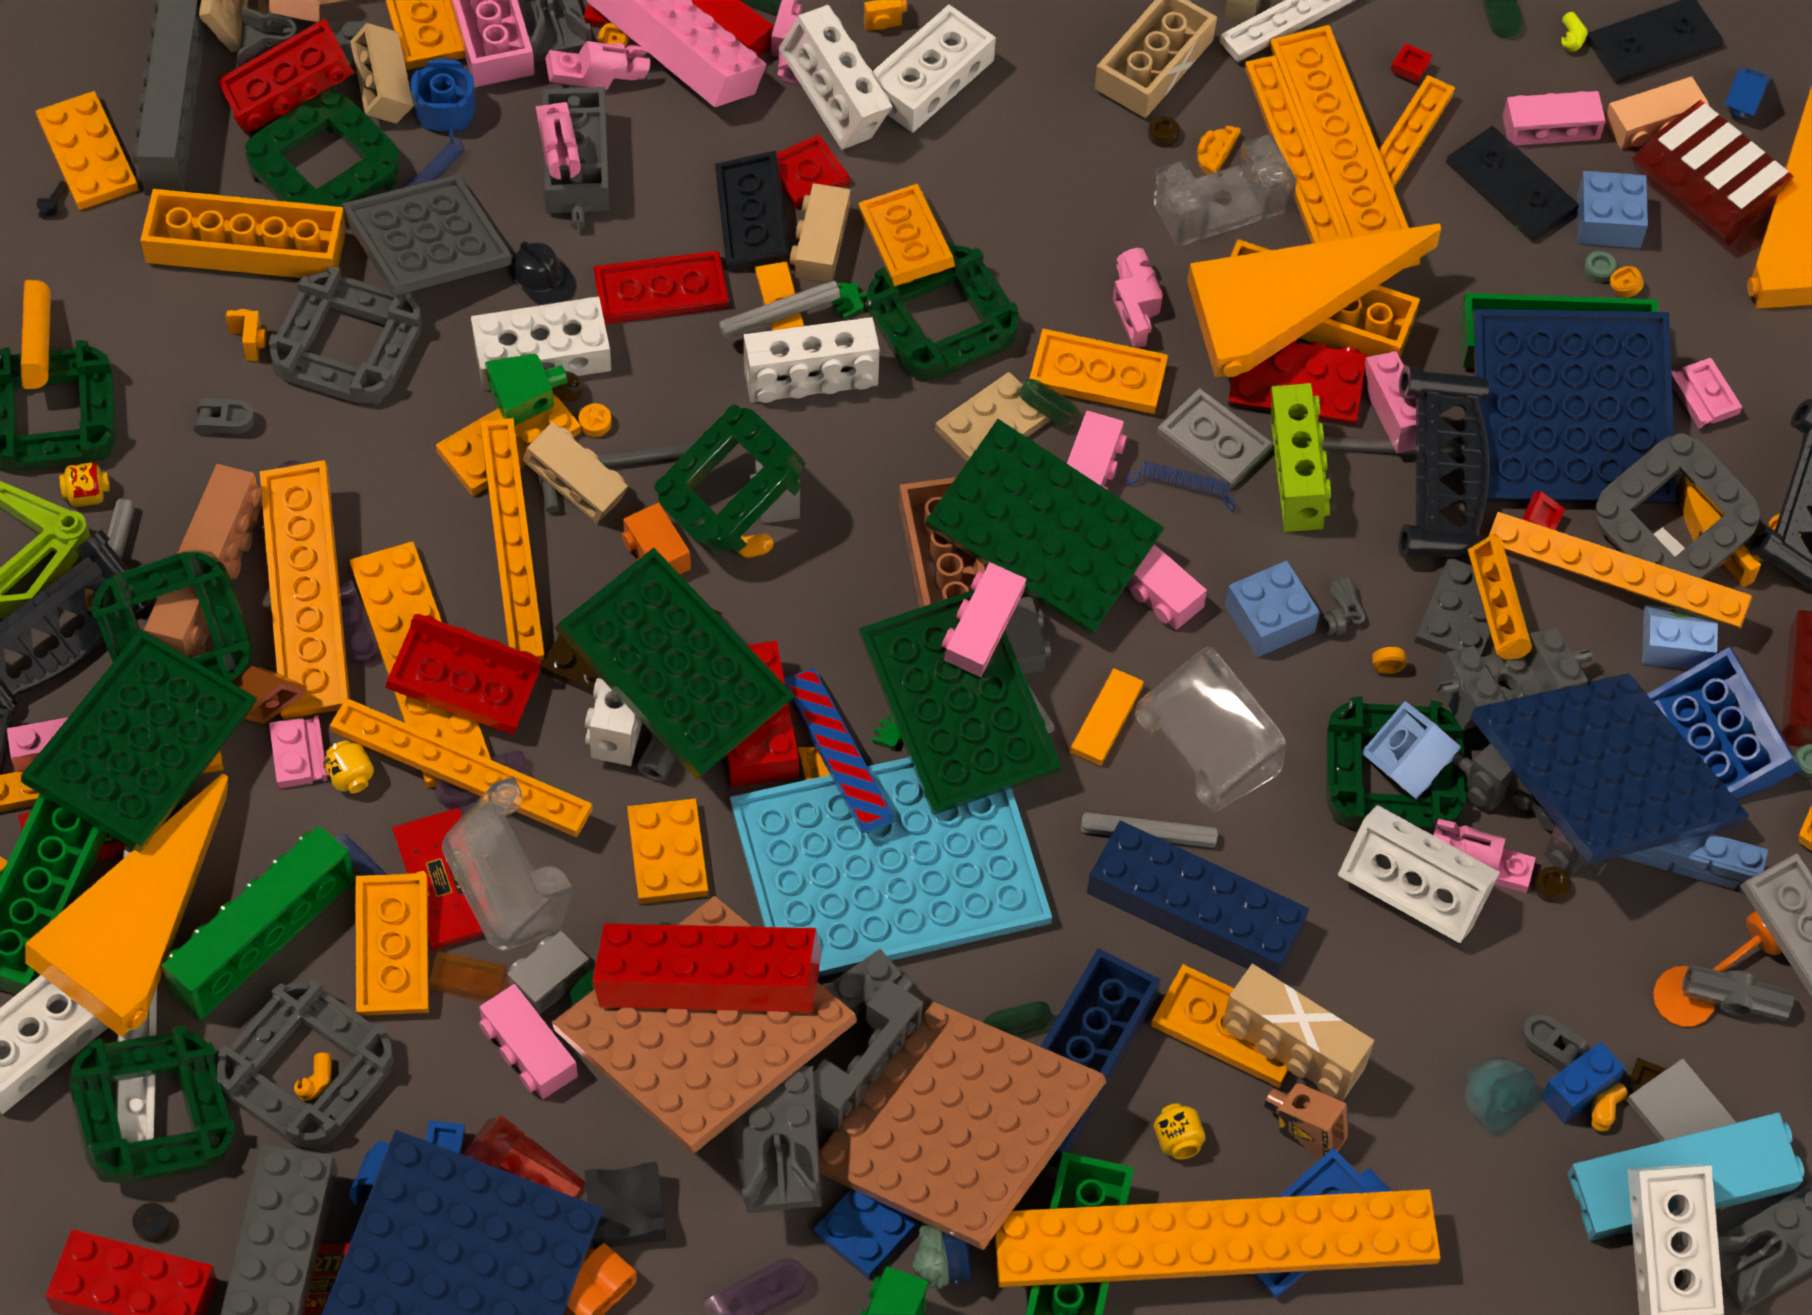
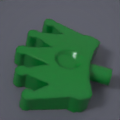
(849, 300)
(889, 736)

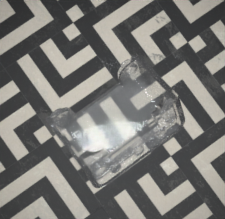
(1215, 728)
(496, 877)

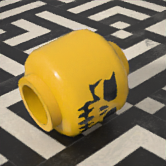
(348, 767)
(1179, 1131)

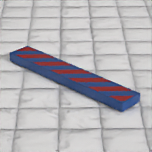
(838, 751)

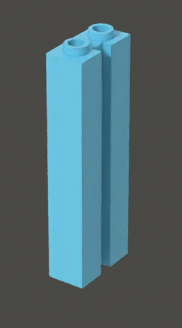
(1746, 1160)

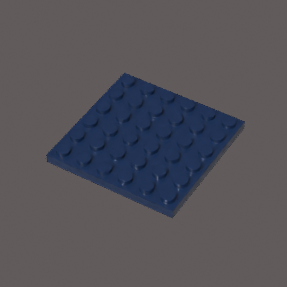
(1572, 399)
(1609, 767)
(460, 1240)

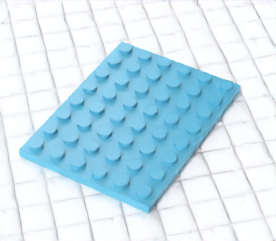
(895, 887)

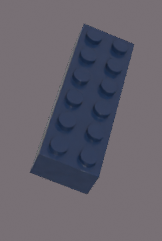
(1197, 900)
(1101, 1023)

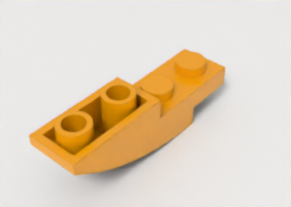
(1700, 516)

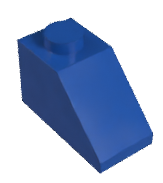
(1747, 92)

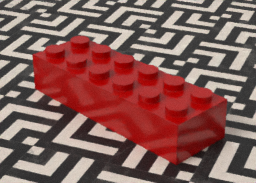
(707, 967)

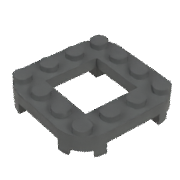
(305, 317)
(1709, 476)
(267, 1032)

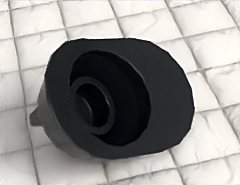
(541, 274)

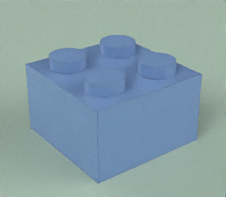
(1612, 209)
(1271, 608)

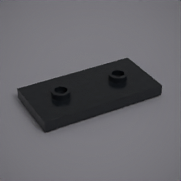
(1654, 40)
(1512, 183)
(752, 211)

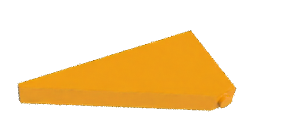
(1785, 257)
(1272, 297)
(118, 933)

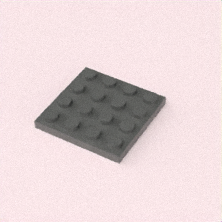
(426, 234)

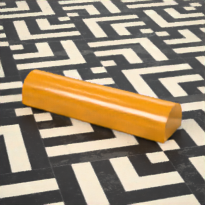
(35, 334)
(1500, 598)

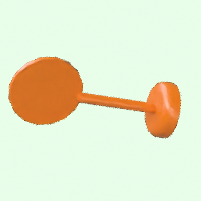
(1688, 1011)

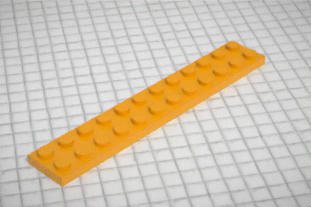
(1216, 1238)

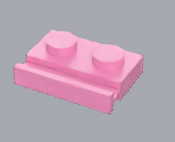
(1705, 393)
(298, 751)

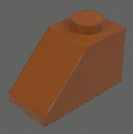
(272, 691)

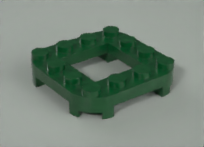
(329, 112)
(934, 360)
(67, 447)
(724, 530)
(215, 593)
(1344, 768)
(140, 1057)

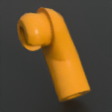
(756, 545)
(316, 1084)
(1604, 1106)

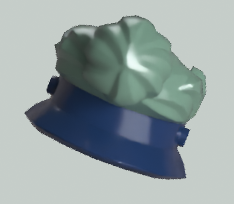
(942, 1258)

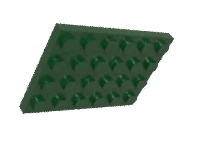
(1045, 524)
(674, 663)
(958, 728)
(139, 740)

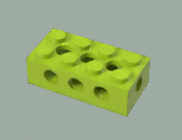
(1299, 457)

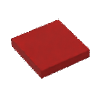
(809, 164)

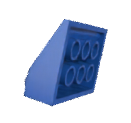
(1727, 724)

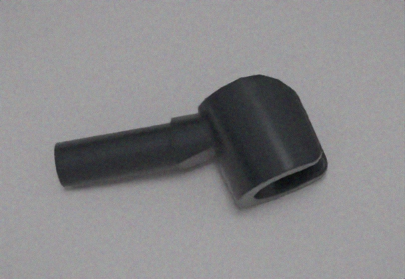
(49, 206)

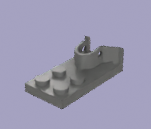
(554, 26)
(266, 31)
(782, 1147)
(1768, 1250)

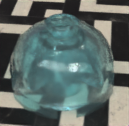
(1497, 1090)

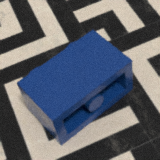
(1581, 1081)

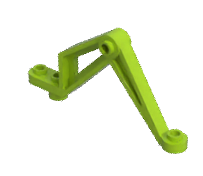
(58, 532)

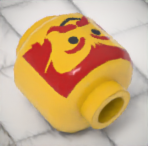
(84, 484)

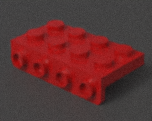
(285, 76)
(1333, 376)
(464, 673)

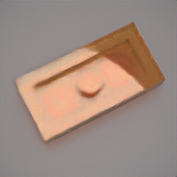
(467, 976)

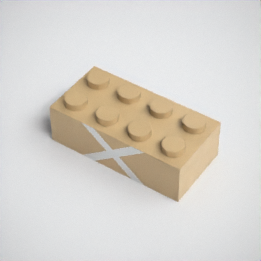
(1155, 54)
(1297, 1032)

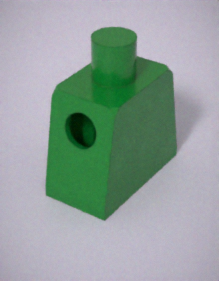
(523, 386)

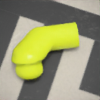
(1576, 34)

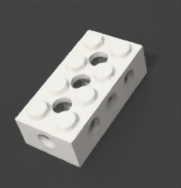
(934, 66)
(835, 77)
(558, 333)
(811, 349)
(611, 727)
(1418, 873)
(39, 1035)
(1698, 1246)

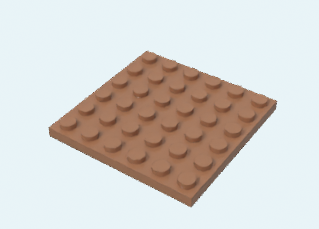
(700, 1065)
(959, 1124)

